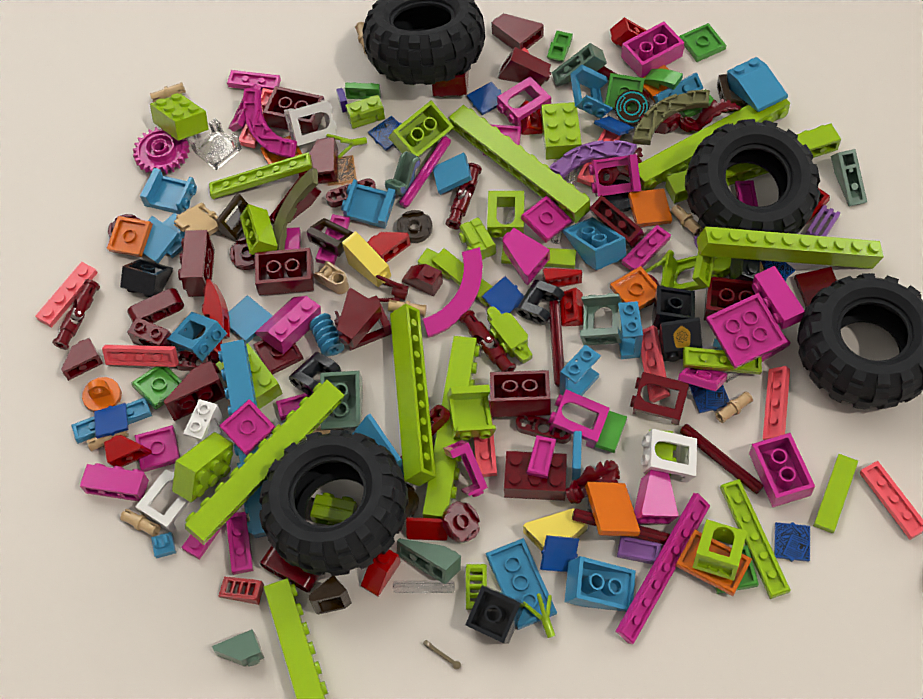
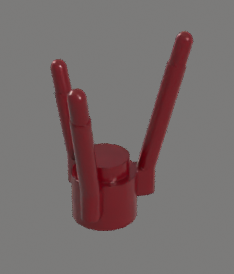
(399, 290)

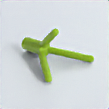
(352, 142)
(661, 263)
(545, 614)

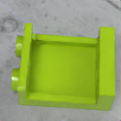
(470, 412)

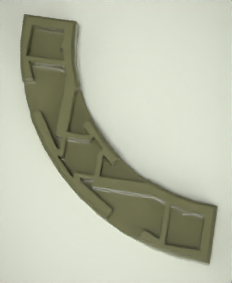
(665, 109)
(288, 208)

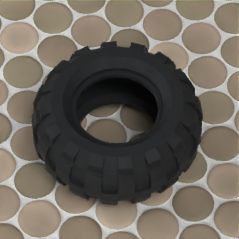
(423, 39)
(760, 145)
(842, 371)
(314, 464)

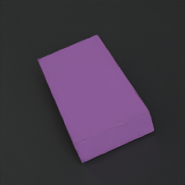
(638, 550)

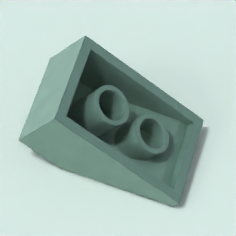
(350, 410)

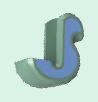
(404, 173)

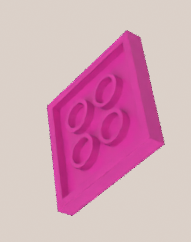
(746, 330)

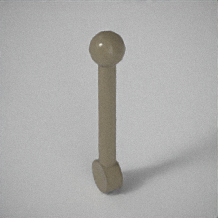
(456, 664)

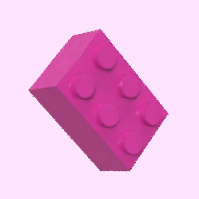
(652, 49)
(781, 470)

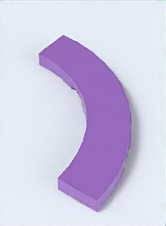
(591, 151)

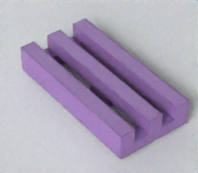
(829, 212)

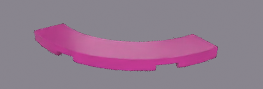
(260, 129)
(464, 297)

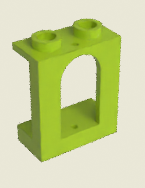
(504, 199)
(702, 272)
(716, 563)

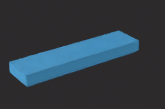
(136, 411)

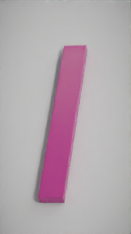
(662, 569)

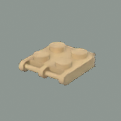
(197, 219)

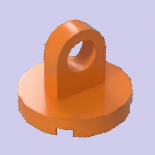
(101, 393)

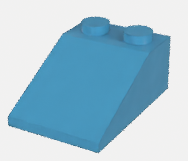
(756, 84)
(596, 243)
(599, 585)

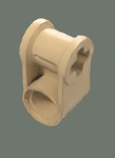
(330, 276)

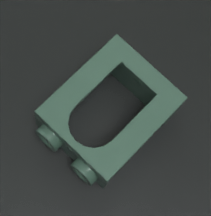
(601, 335)

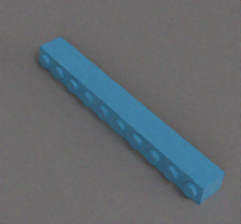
(239, 390)

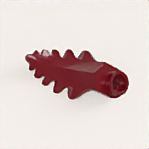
(706, 115)
(615, 171)
(608, 474)

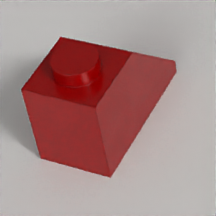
(624, 31)
(389, 244)
(123, 451)
(380, 572)

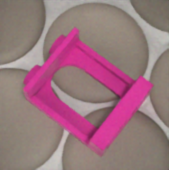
(516, 114)
(630, 160)
(559, 421)
(463, 449)

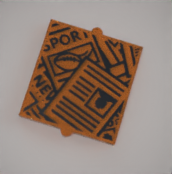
(345, 171)

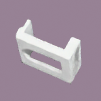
(293, 124)
(204, 421)
(651, 461)
(167, 520)

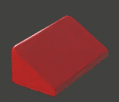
(532, 123)
(572, 308)
(425, 529)

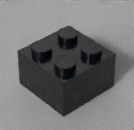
(495, 614)

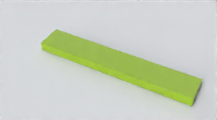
(260, 175)
(757, 542)

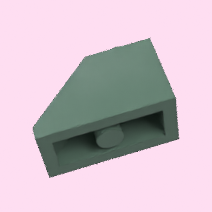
(241, 649)

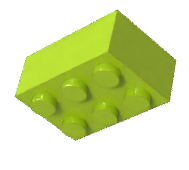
(179, 116)
(560, 129)
(421, 130)
(264, 383)
(202, 467)

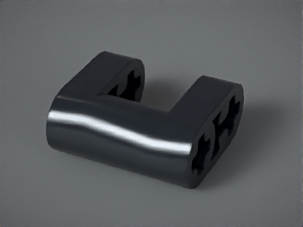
(539, 290)
(303, 376)

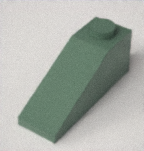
(589, 56)
(849, 176)
(431, 558)

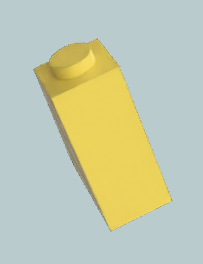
(365, 259)
(555, 525)

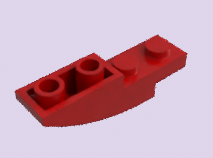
(216, 309)

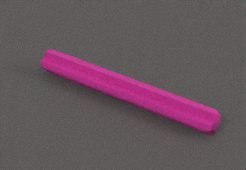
(425, 172)

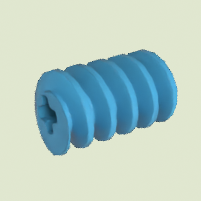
(326, 335)

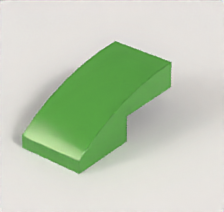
(560, 46)
(663, 77)
(611, 432)

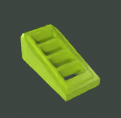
(474, 569)

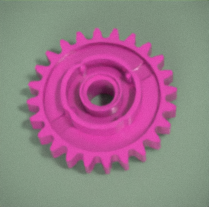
(160, 151)

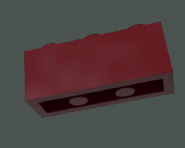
(617, 221)

